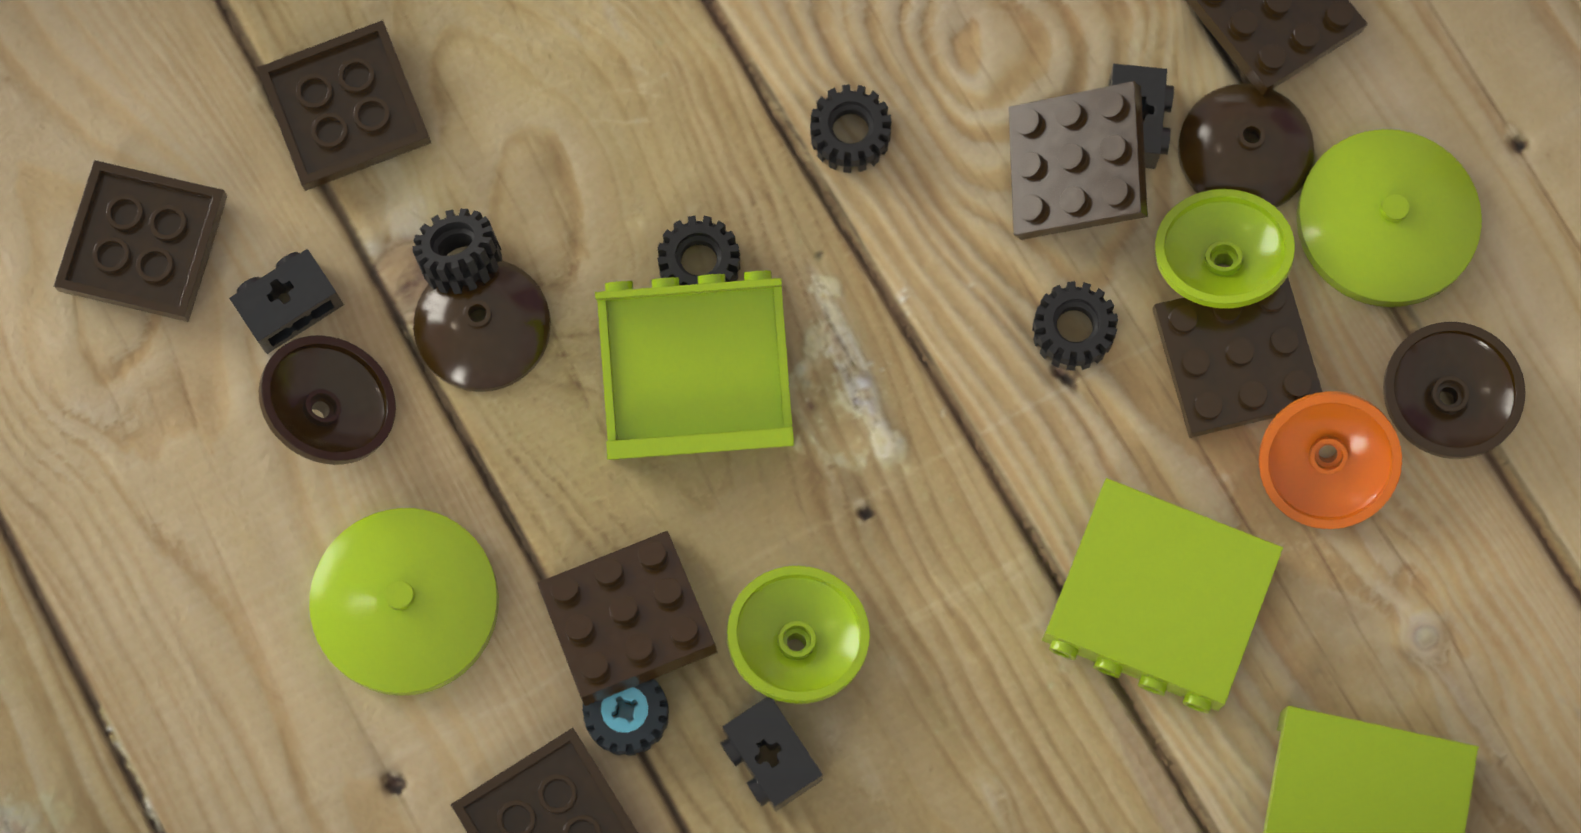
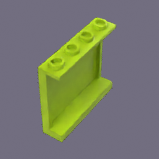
(694, 366)
(1162, 596)
(1366, 778)

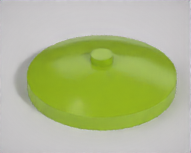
(1389, 218)
(404, 601)

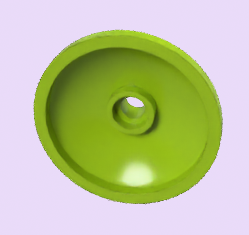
(1228, 230)
(805, 607)

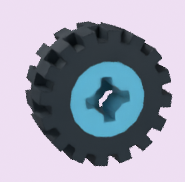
(634, 726)

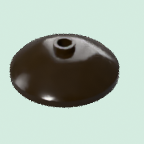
(1220, 158)
(485, 352)
(1470, 367)
(340, 384)

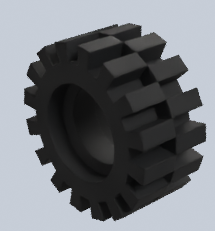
(855, 103)
(698, 233)
(462, 268)
(1082, 300)

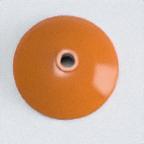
(1337, 488)

